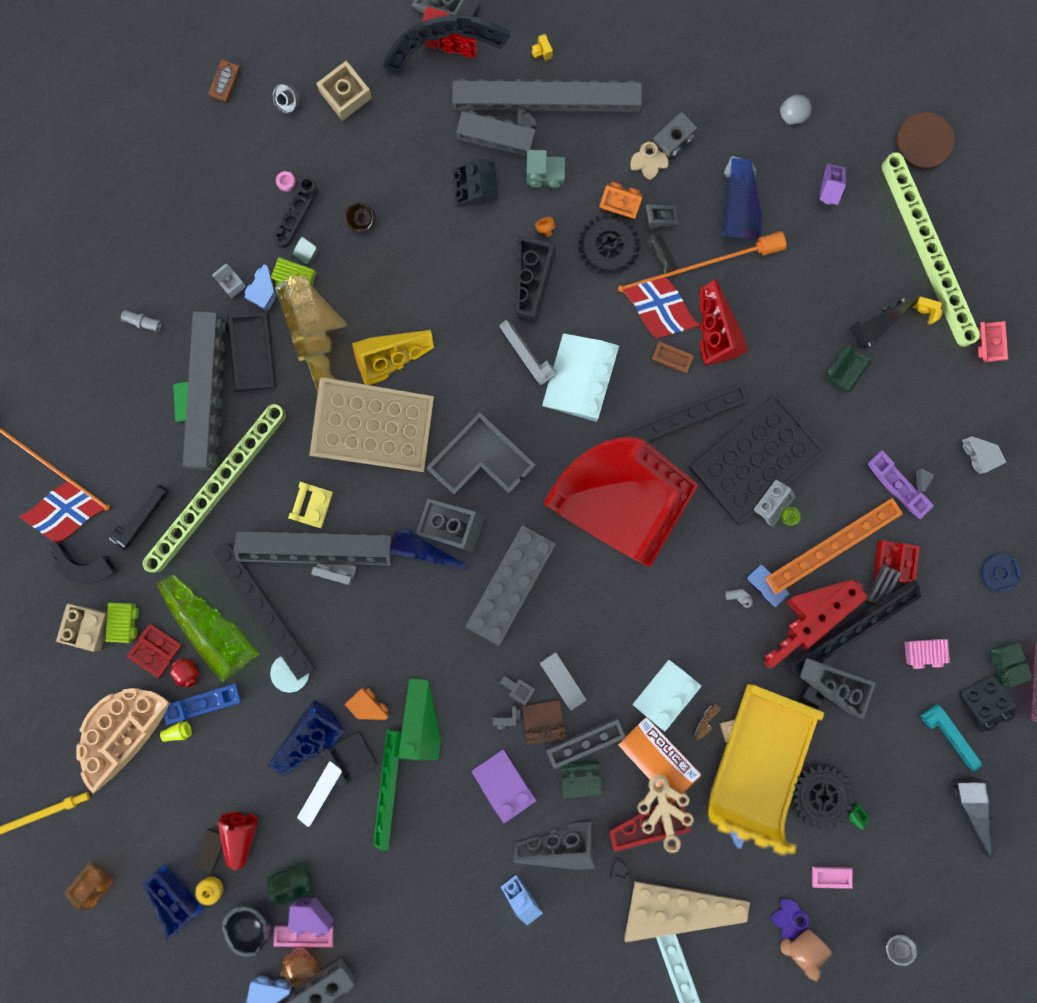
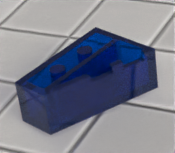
(171, 901)

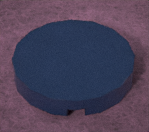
(1000, 573)

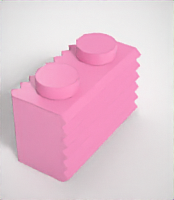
(927, 652)

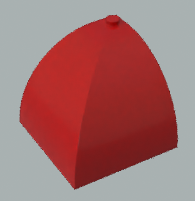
(623, 496)

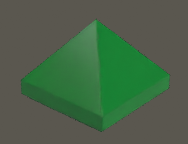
(858, 816)

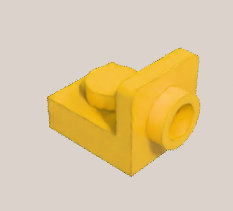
(927, 305)

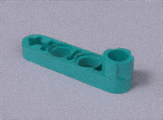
(937, 716)

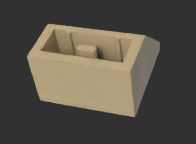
(83, 627)

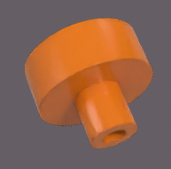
(545, 226)

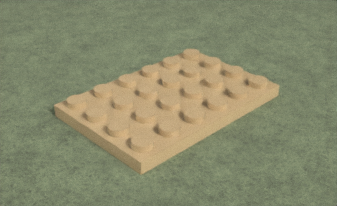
(371, 425)

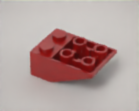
(454, 43)

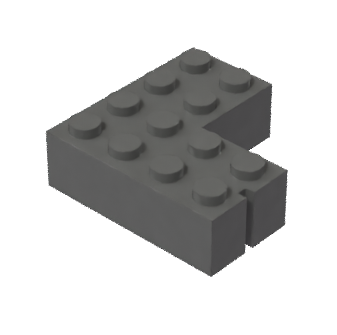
(478, 448)

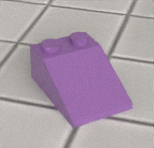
(503, 786)

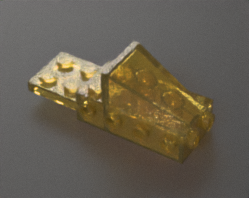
(308, 321)

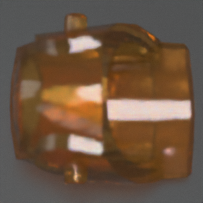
(299, 966)

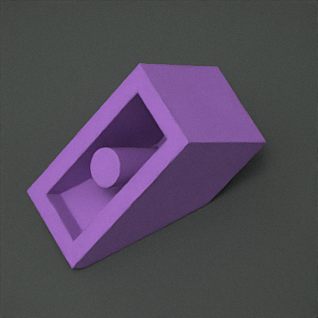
(833, 184)

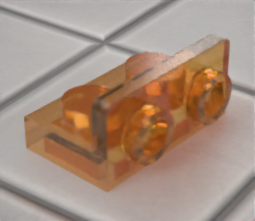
(88, 887)

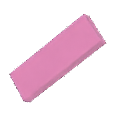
(287, 938)

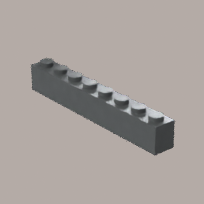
(313, 548)

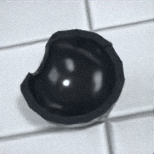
(246, 930)

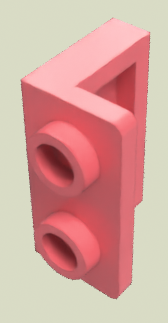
(993, 341)

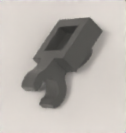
(519, 691)

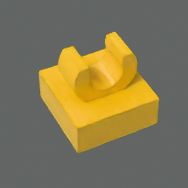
(542, 48)

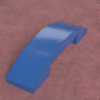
(202, 704)

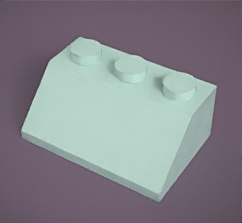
(666, 695)

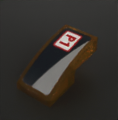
(702, 726)

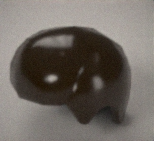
(360, 217)

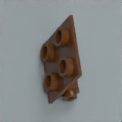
(543, 722)

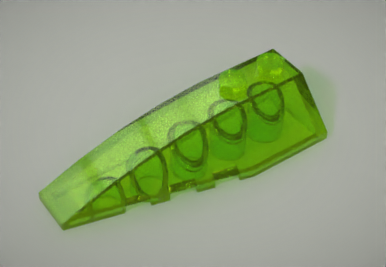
(211, 635)

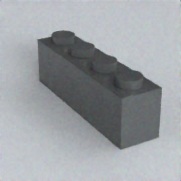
(495, 133)
(585, 743)

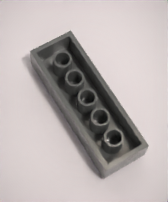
(510, 585)

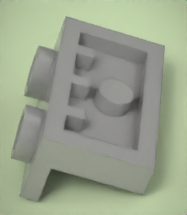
(774, 502)
(337, 572)

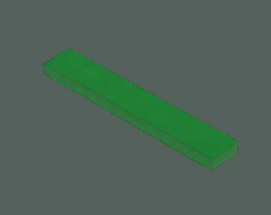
(387, 789)

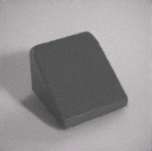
(923, 479)

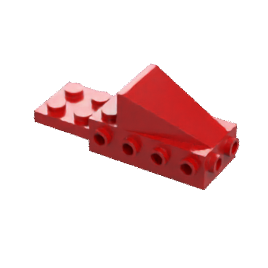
(818, 614)

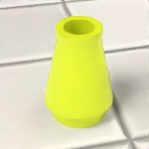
(178, 731)

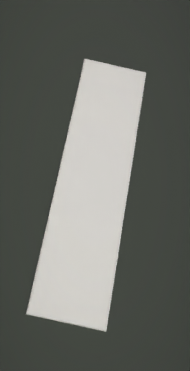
(319, 794)

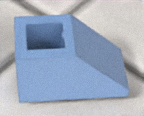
(262, 290)
(521, 900)
(267, 991)

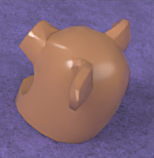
(807, 952)

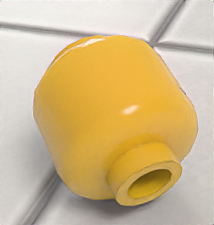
(209, 890)

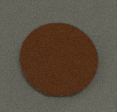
(925, 140)

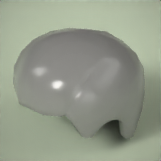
(796, 109)
(901, 950)

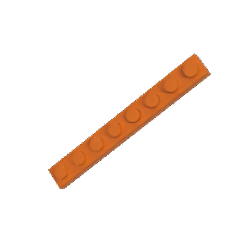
(833, 546)

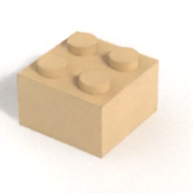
(344, 90)

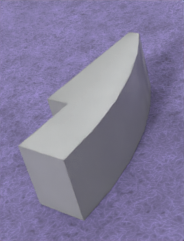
(563, 681)

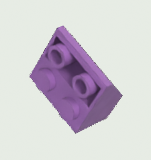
(309, 916)

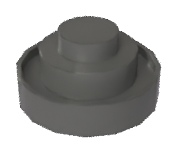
(286, 97)

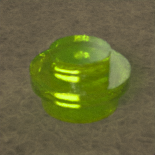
(790, 516)

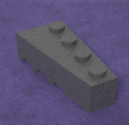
(842, 688)

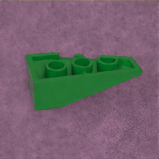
(420, 729)

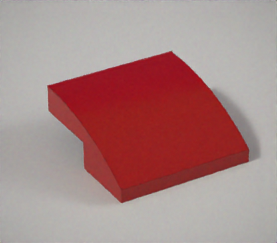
(898, 557)
(154, 651)

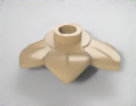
(649, 163)

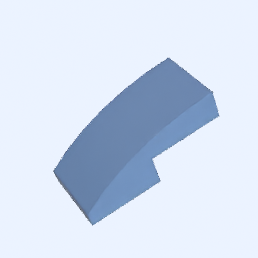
(757, 578)

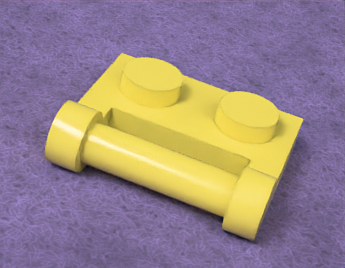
(316, 508)

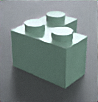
(544, 170)

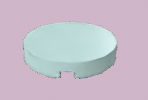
(284, 678)

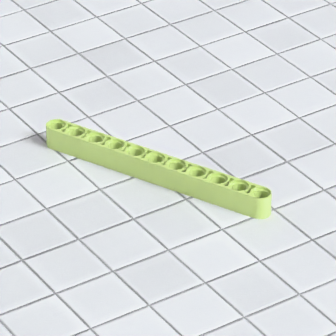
(928, 259)
(206, 492)

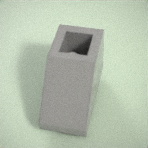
(984, 454)

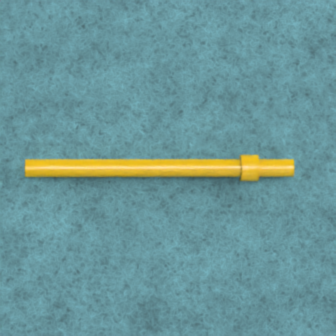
(68, 803)

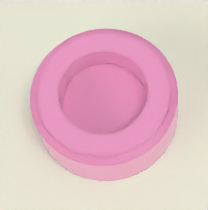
(286, 181)

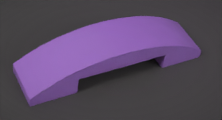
(899, 486)

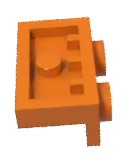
(621, 200)

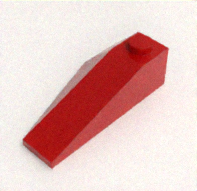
(720, 331)

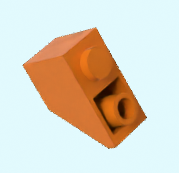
(366, 707)

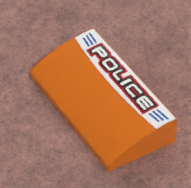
(658, 756)

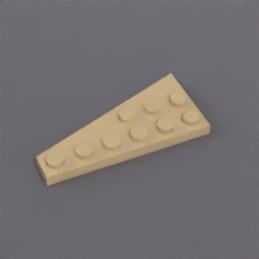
(670, 911)

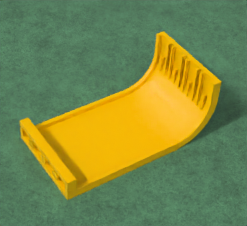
(762, 767)

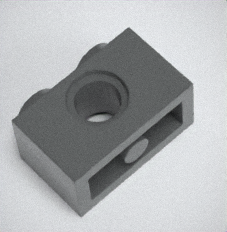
(679, 125)

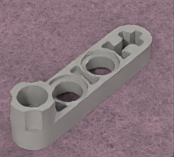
(540, 372)

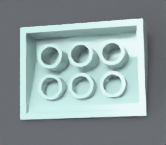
(581, 376)

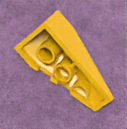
(385, 354)

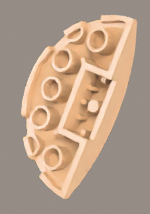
(116, 732)

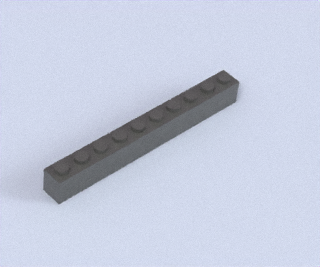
(546, 96)

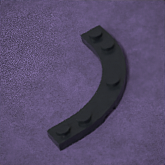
(440, 28)

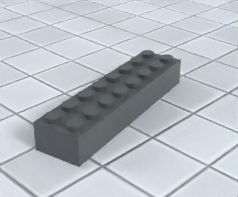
(204, 391)

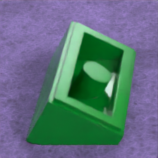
(180, 401)

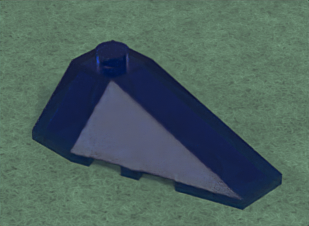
(743, 209)
(412, 546)
(311, 734)

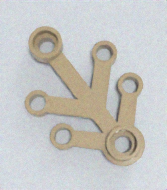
(665, 809)

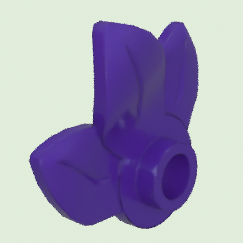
(787, 917)

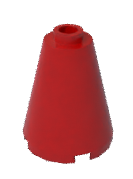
(237, 837)

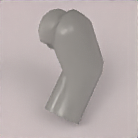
(741, 595)

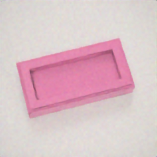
(832, 877)

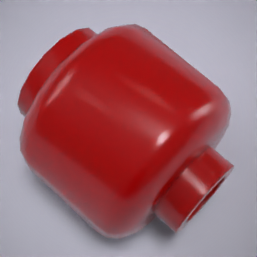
(184, 672)

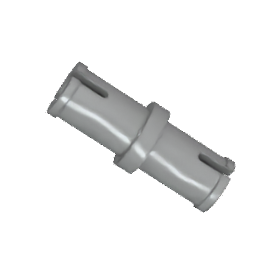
(141, 321)

